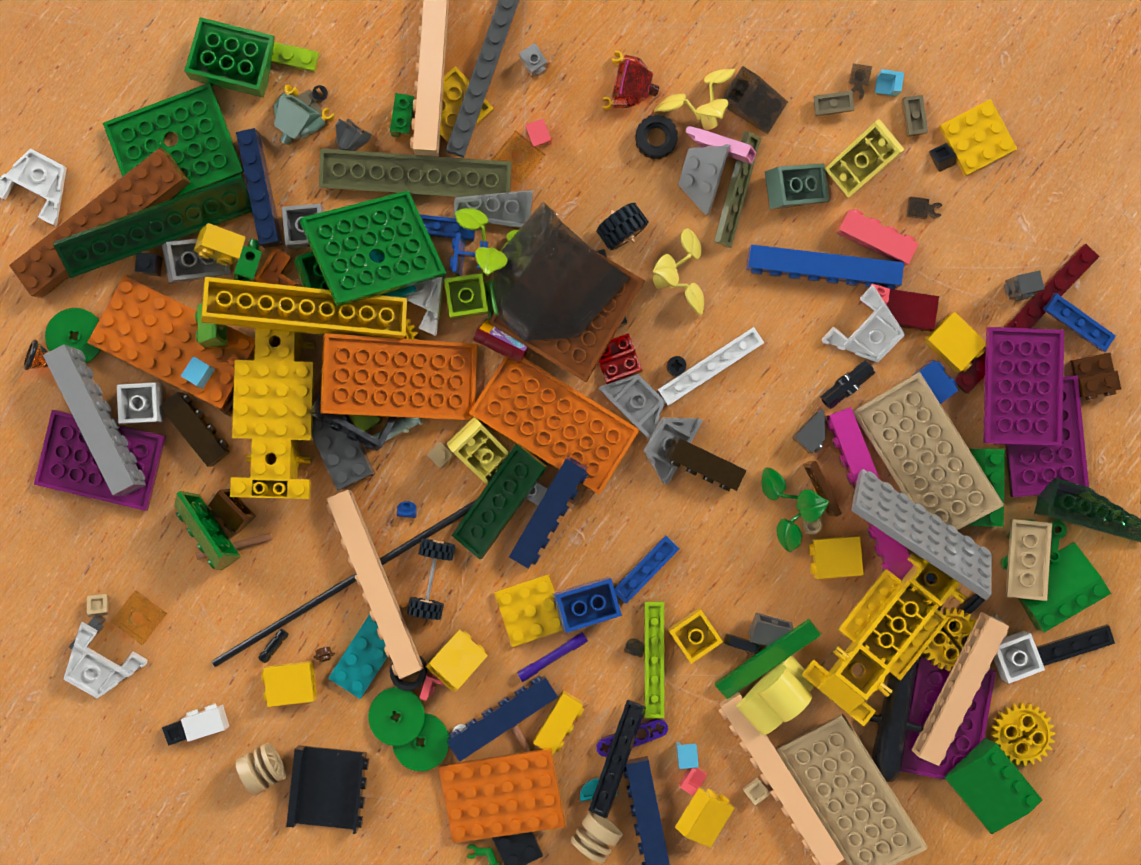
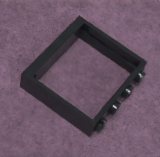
(353, 432)

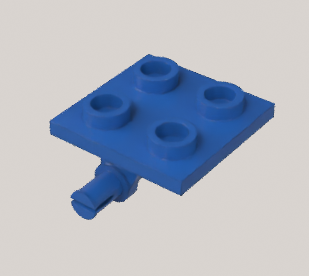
(457, 261)

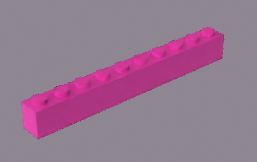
(855, 458)

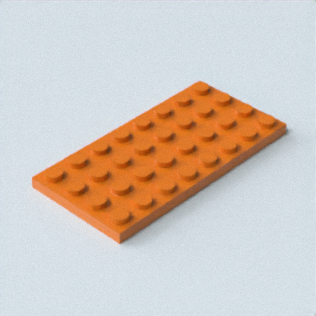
(161, 340)
(397, 377)
(553, 420)

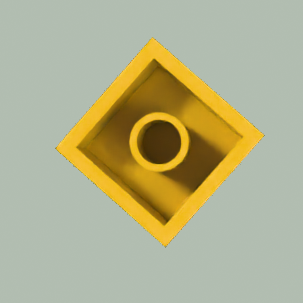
(219, 244)
(695, 635)

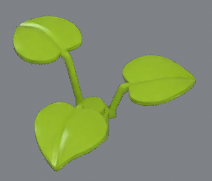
(487, 258)

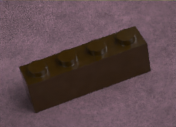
(195, 429)
(703, 462)

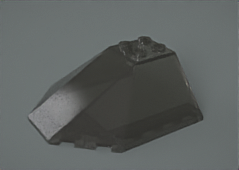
(552, 280)

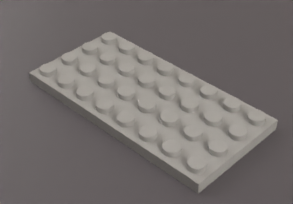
(923, 533)

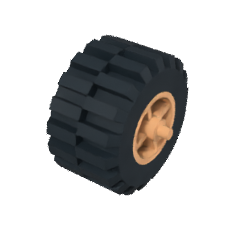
(622, 226)

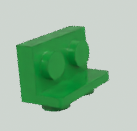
(401, 114)

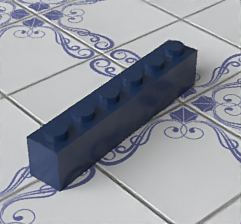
(259, 188)
(548, 512)
(501, 718)
(646, 812)

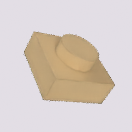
(440, 454)
(97, 605)
(756, 791)

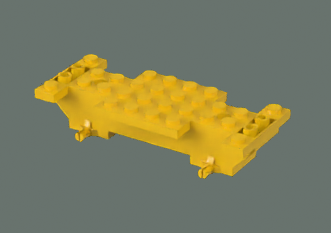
(273, 410)
(887, 635)

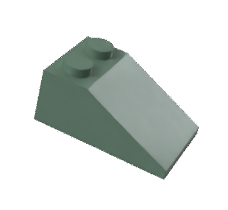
(796, 185)

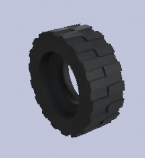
(663, 123)

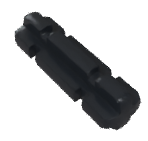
(273, 645)

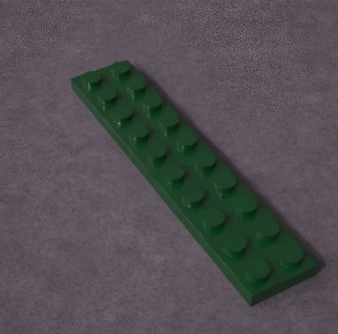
(153, 226)

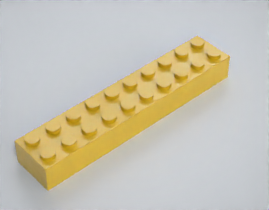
(300, 309)

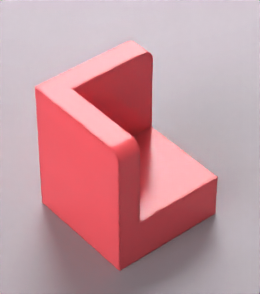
(538, 133)
(692, 780)

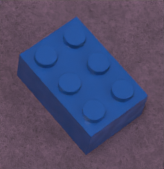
(587, 604)

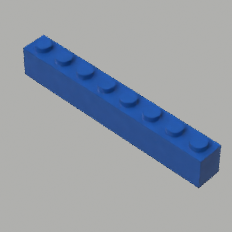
(824, 266)

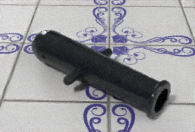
(894, 725)

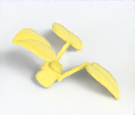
(708, 112)
(667, 274)

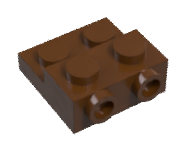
(1096, 376)

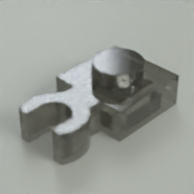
(860, 77)
(920, 208)

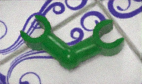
(488, 852)

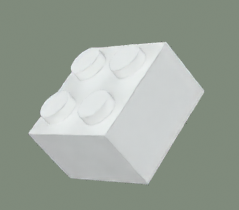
(140, 403)
(1018, 657)

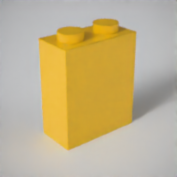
(956, 342)
(836, 557)
(457, 660)
(289, 683)
(705, 817)

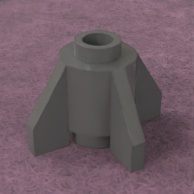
(350, 136)

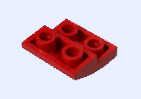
(619, 360)

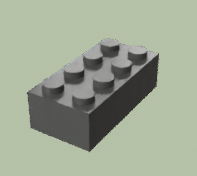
(342, 456)

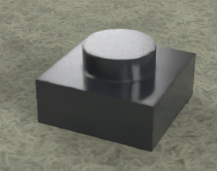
(174, 732)

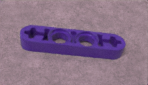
(656, 734)

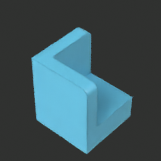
(889, 82)
(197, 372)
(687, 755)

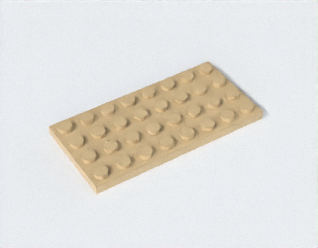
(927, 453)
(850, 795)

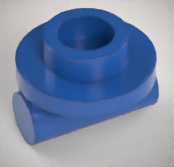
(406, 509)

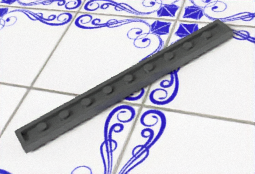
(481, 77)

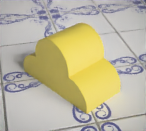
(864, 158)
(478, 449)
(777, 697)

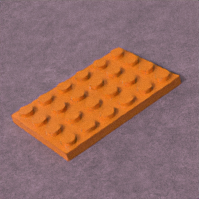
(502, 795)

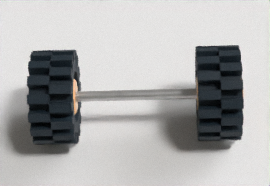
(424, 607)

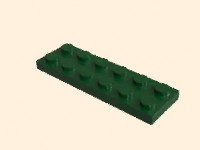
(499, 501)

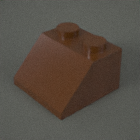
(231, 511)

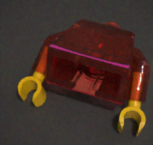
(631, 83)

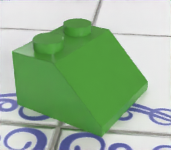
(210, 334)

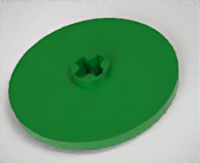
(66, 322)
(389, 729)
(428, 756)

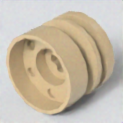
(260, 769)
(595, 837)

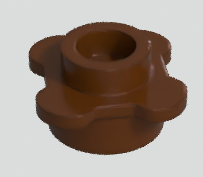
(323, 654)

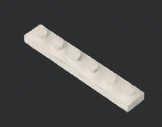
(710, 366)

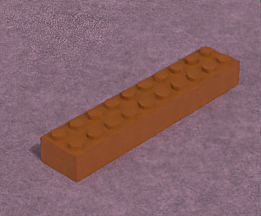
(144, 186)

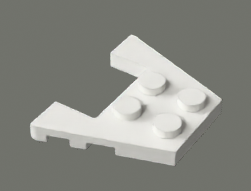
(39, 176)
(429, 298)
(874, 336)
(93, 671)

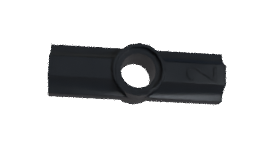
(847, 384)

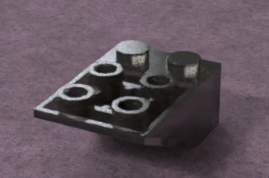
(754, 100)

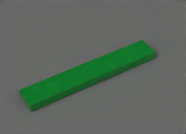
(768, 658)

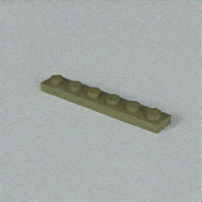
(736, 195)

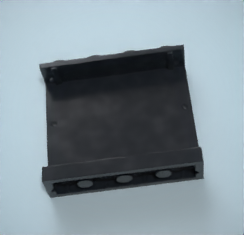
(327, 787)

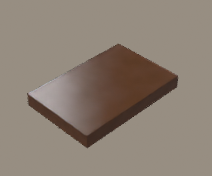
(821, 487)

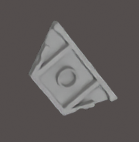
(702, 174)
(636, 401)
(661, 440)

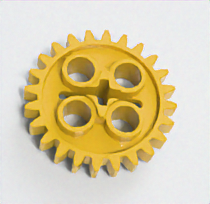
(937, 650)
(1031, 749)

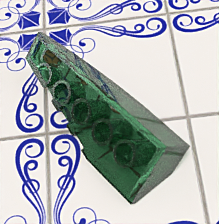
(1086, 509)

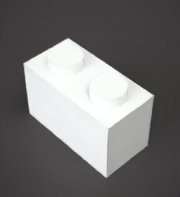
(205, 722)

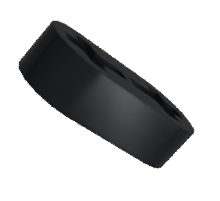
(741, 643)

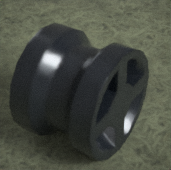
(674, 368)

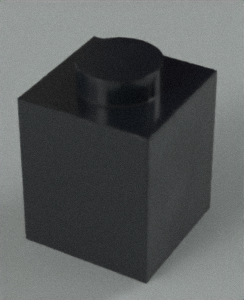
(148, 264)

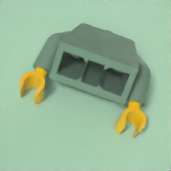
(296, 117)

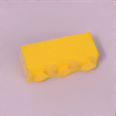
(559, 722)

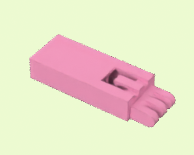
(738, 150)

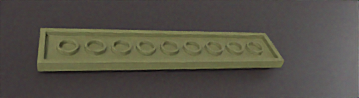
(412, 172)

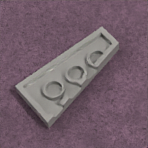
(500, 208)

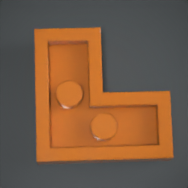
(273, 269)

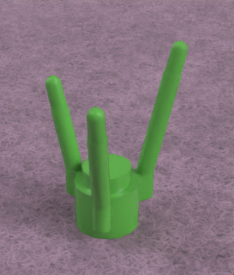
(490, 291)

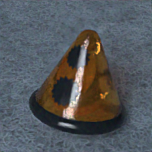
(34, 356)

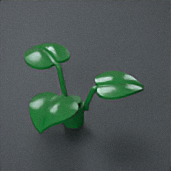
(809, 504)

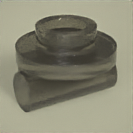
(634, 647)

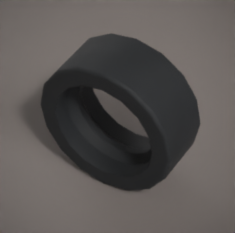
(411, 685)

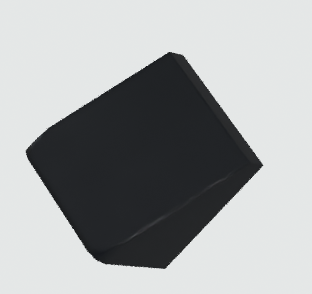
(943, 157)

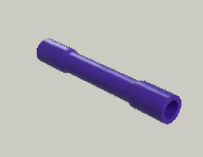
(535, 667)

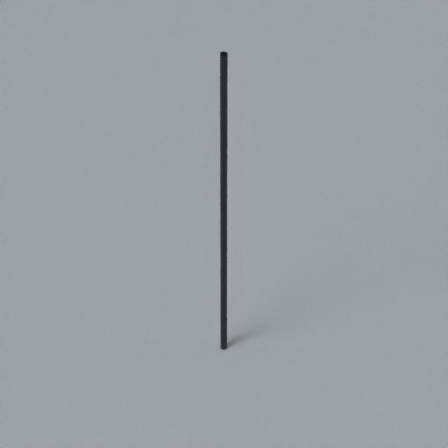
(340, 586)

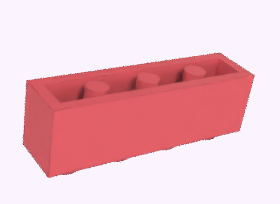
(877, 237)

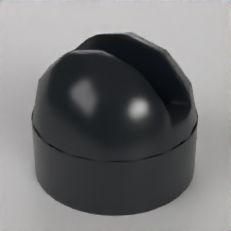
(316, 95)

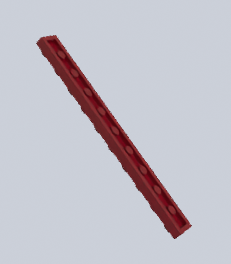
(1033, 309)

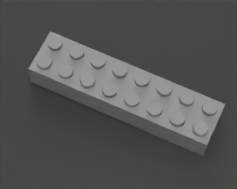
(95, 420)

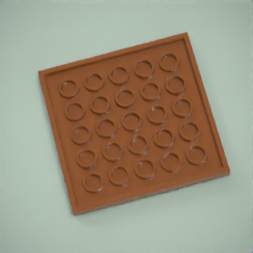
(583, 353)

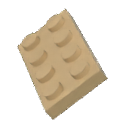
(1028, 559)

